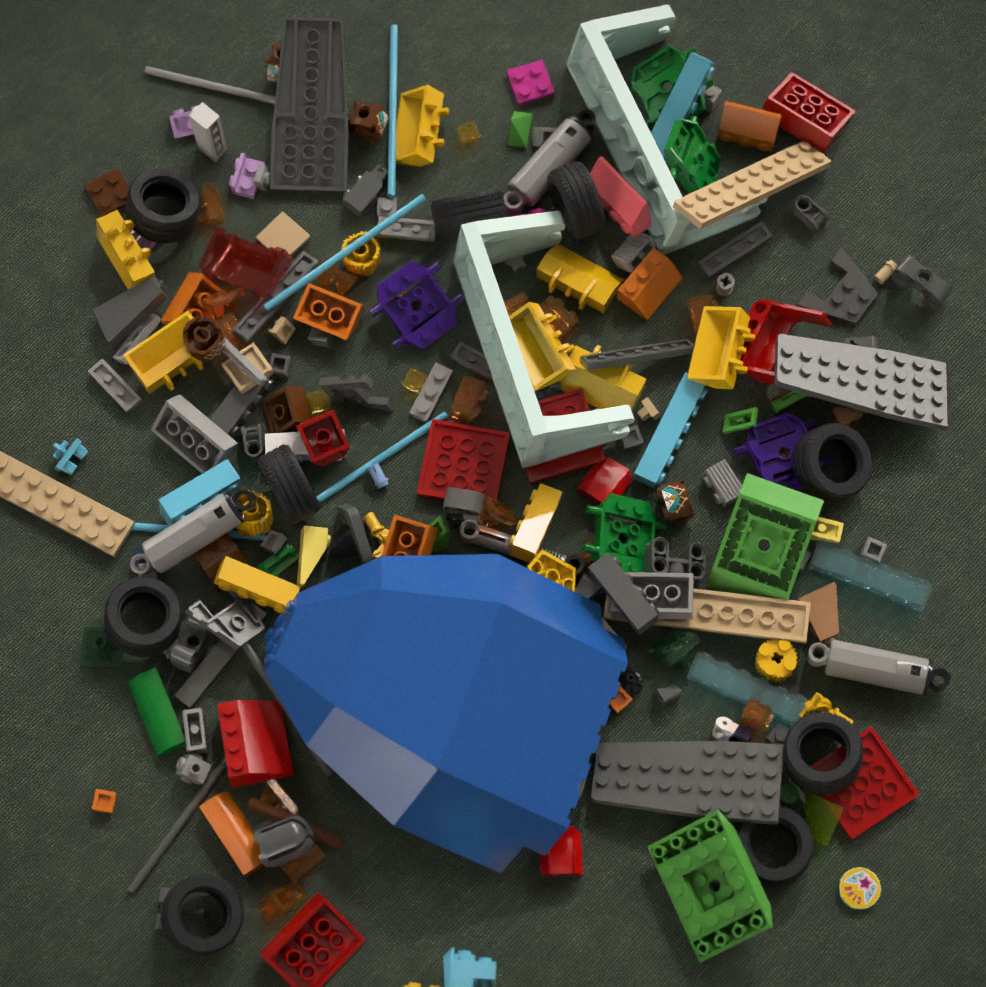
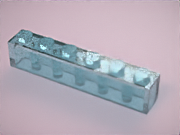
(870, 576)
(742, 687)

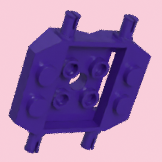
(429, 296)
(766, 441)

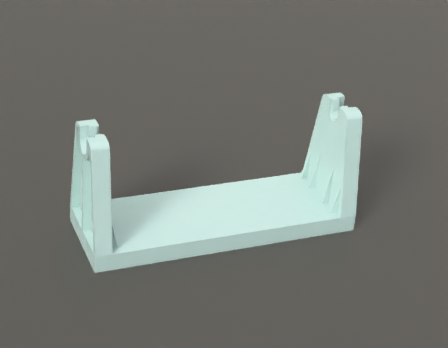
(624, 128)
(534, 435)

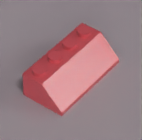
(621, 199)

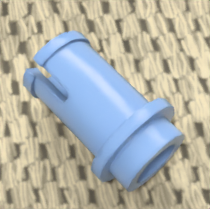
(378, 476)

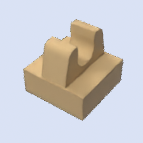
(282, 330)
(648, 410)

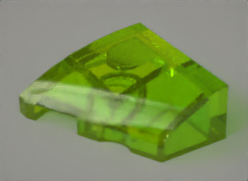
(821, 817)

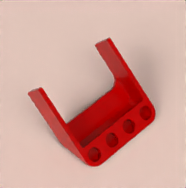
(766, 323)

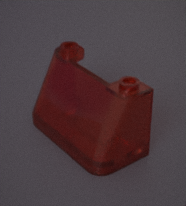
(244, 263)

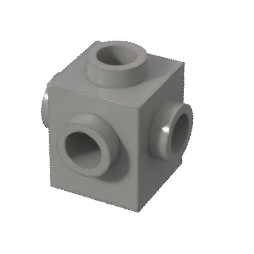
(192, 768)

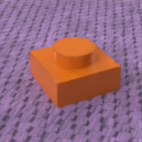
(621, 700)
(104, 801)

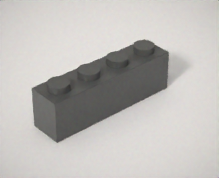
(238, 407)
(623, 593)

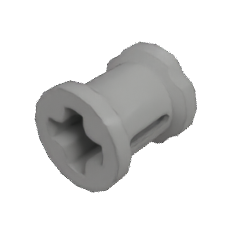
(729, 280)

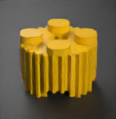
(362, 263)
(258, 519)
(777, 649)

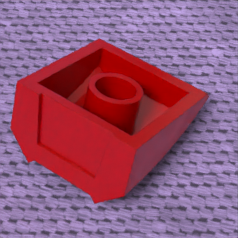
(323, 438)
(605, 479)
(564, 856)

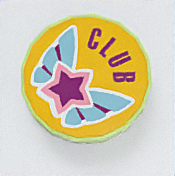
(859, 888)

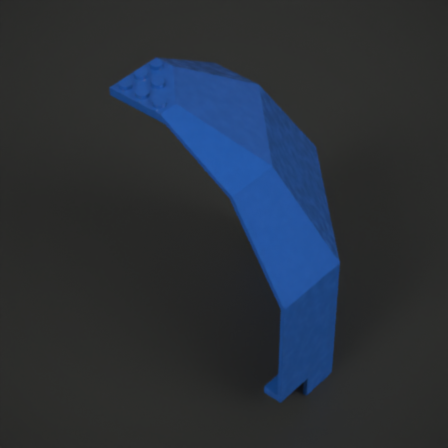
(451, 695)

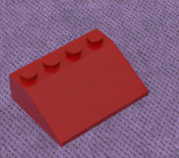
(808, 112)
(254, 741)
(312, 944)

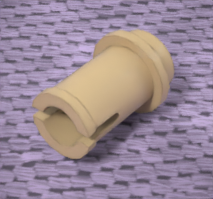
(885, 272)

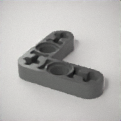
(350, 516)

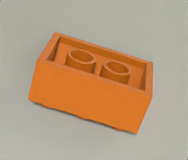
(748, 126)
(649, 284)
(189, 296)
(329, 312)

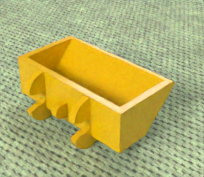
(419, 125)
(123, 250)
(578, 278)
(540, 347)
(720, 347)
(162, 356)
(604, 386)

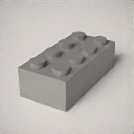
(193, 434)
(667, 591)

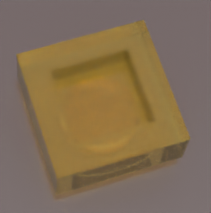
(468, 133)
(414, 380)
(318, 401)

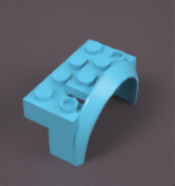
(465, 971)

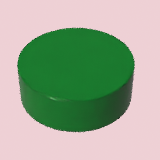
(789, 794)

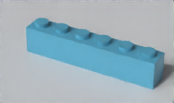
(683, 97)
(669, 431)

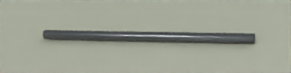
(261, 670)
(178, 826)

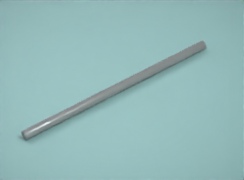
(210, 85)

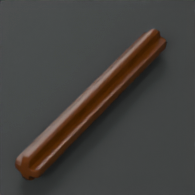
(277, 815)

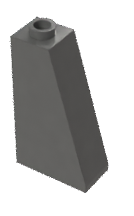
(128, 310)

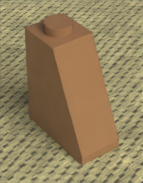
(823, 613)

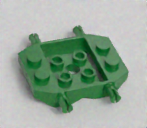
(654, 73)
(701, 161)
(636, 536)

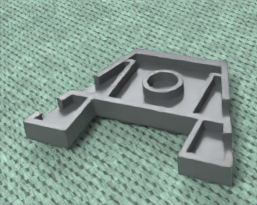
(849, 298)
(352, 392)
(233, 624)

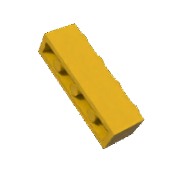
(536, 522)
(255, 584)

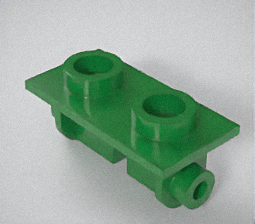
(280, 561)

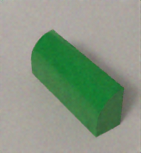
(157, 712)

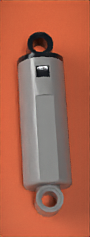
(558, 150)
(193, 532)
(878, 667)

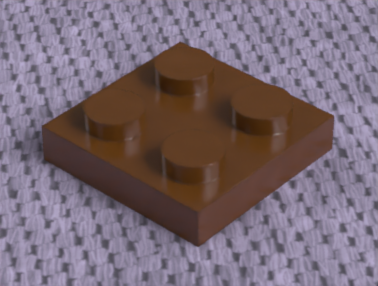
(108, 192)

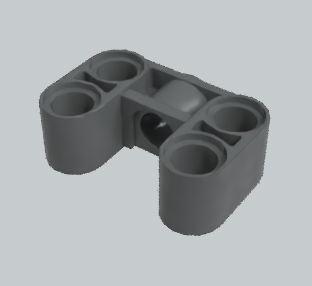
(935, 289)
(462, 505)
(674, 565)
(185, 656)

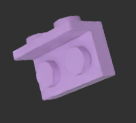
(181, 123)
(242, 180)

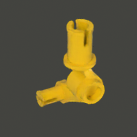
(376, 531)
(821, 705)

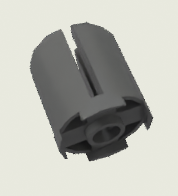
(284, 841)

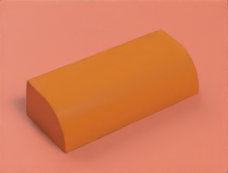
(233, 831)

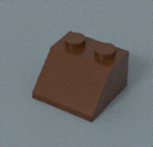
(286, 409)
(210, 556)

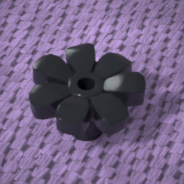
(631, 684)

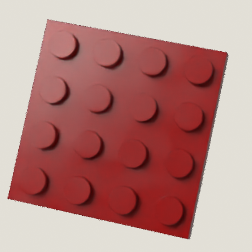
(560, 405)
(462, 459)
(876, 791)

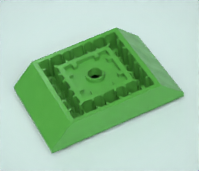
(772, 514)
(688, 866)

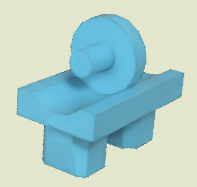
(65, 464)

